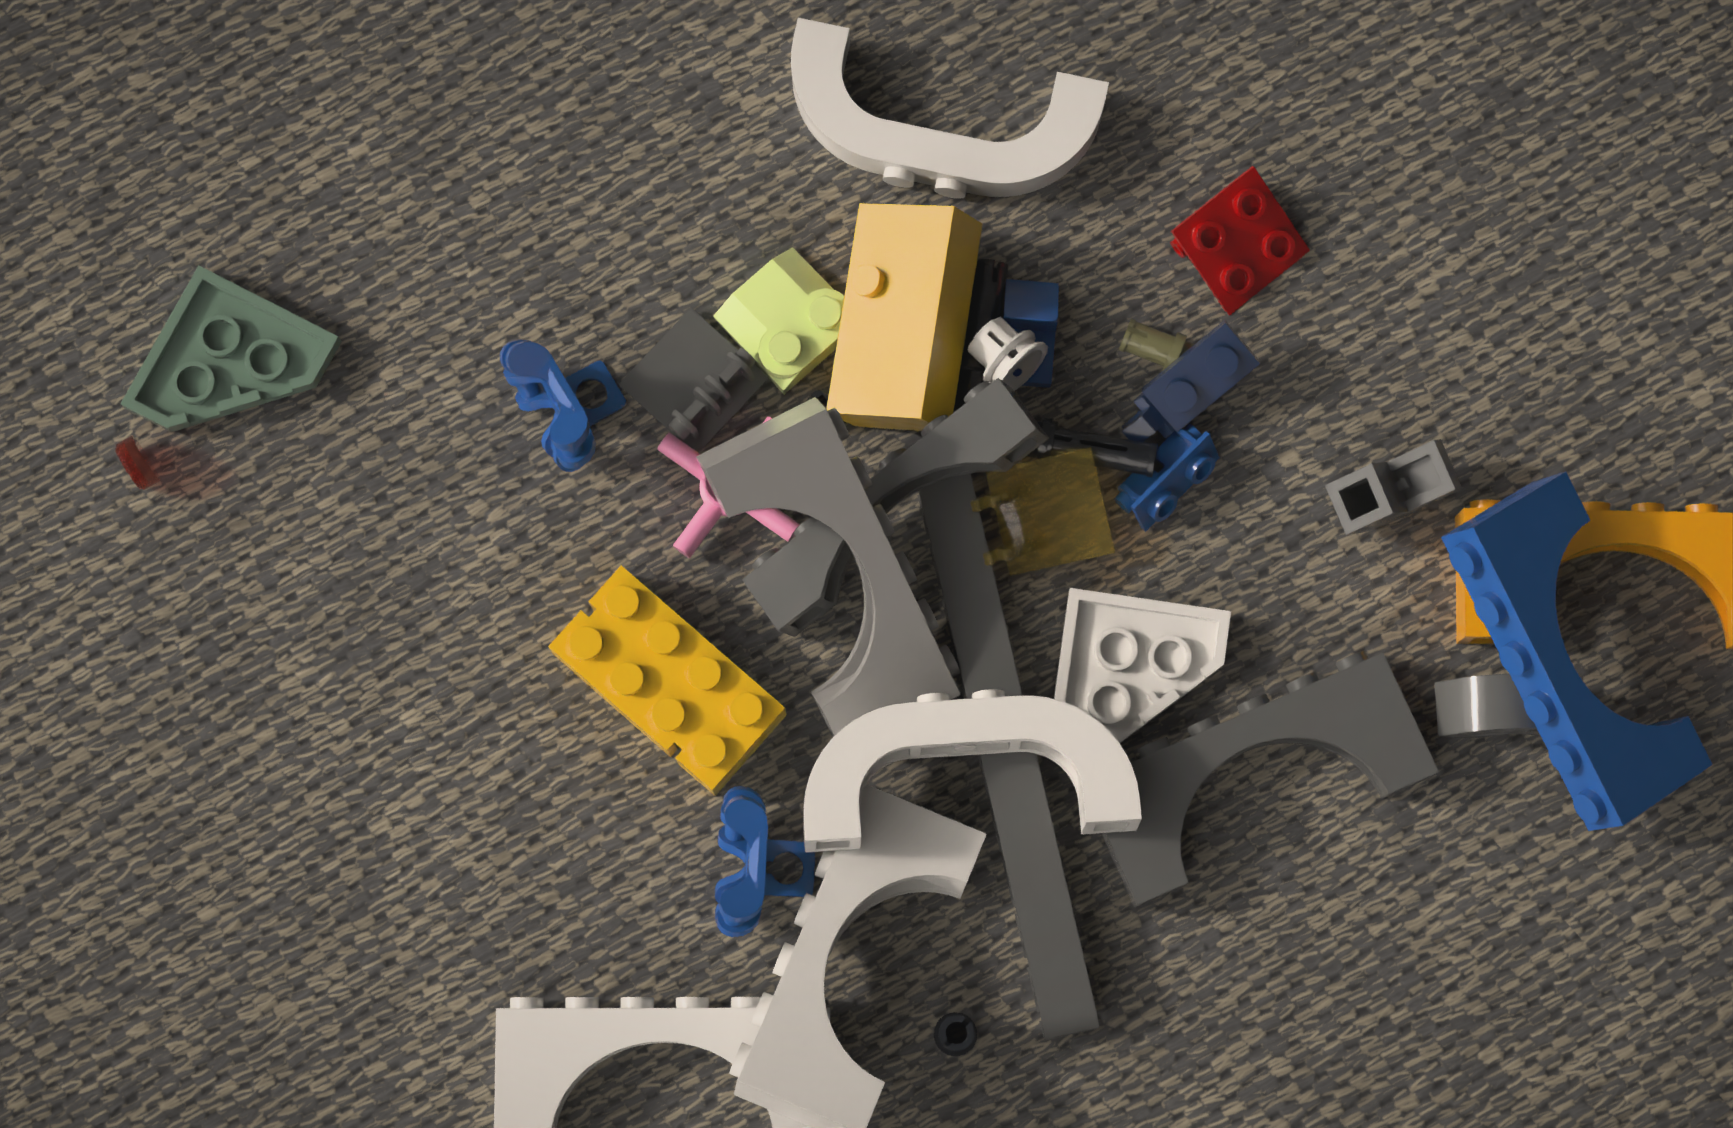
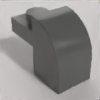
(1393, 488)
(1481, 707)

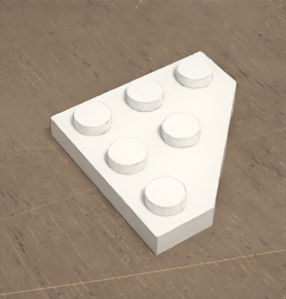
(1135, 656)

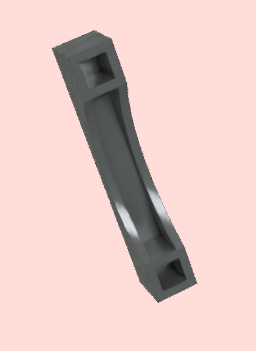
(981, 436)

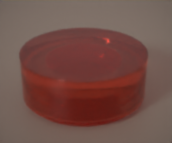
(137, 463)

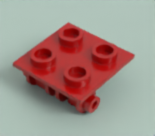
(1239, 240)

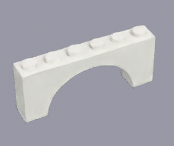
(551, 1049)
(796, 1057)

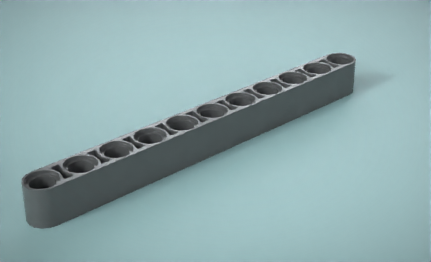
(1012, 778)

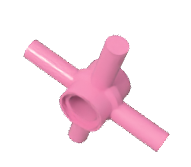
(711, 510)

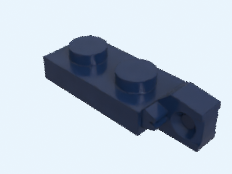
(1191, 384)

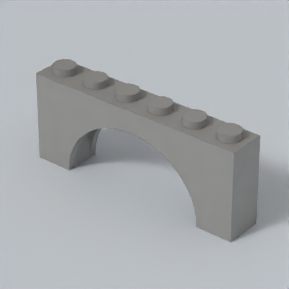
(804, 468)

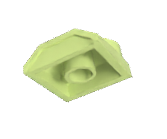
(784, 318)

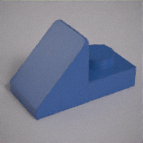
(1034, 308)

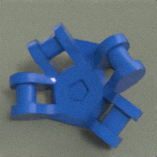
(544, 386)
(746, 836)

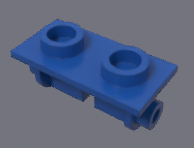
(1186, 461)

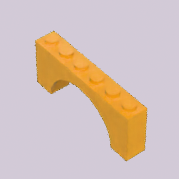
(1691, 541)

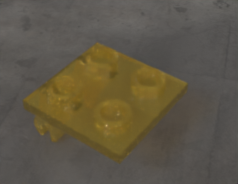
(1048, 512)

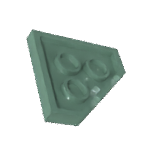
(225, 356)

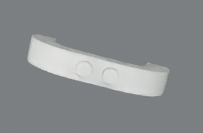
(931, 156)
(963, 727)

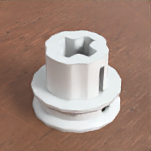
(1006, 352)

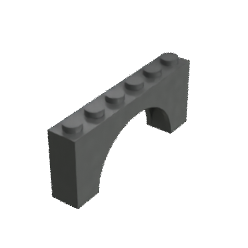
(1347, 713)

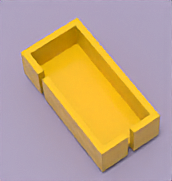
(668, 680)

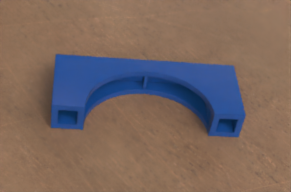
(1511, 572)

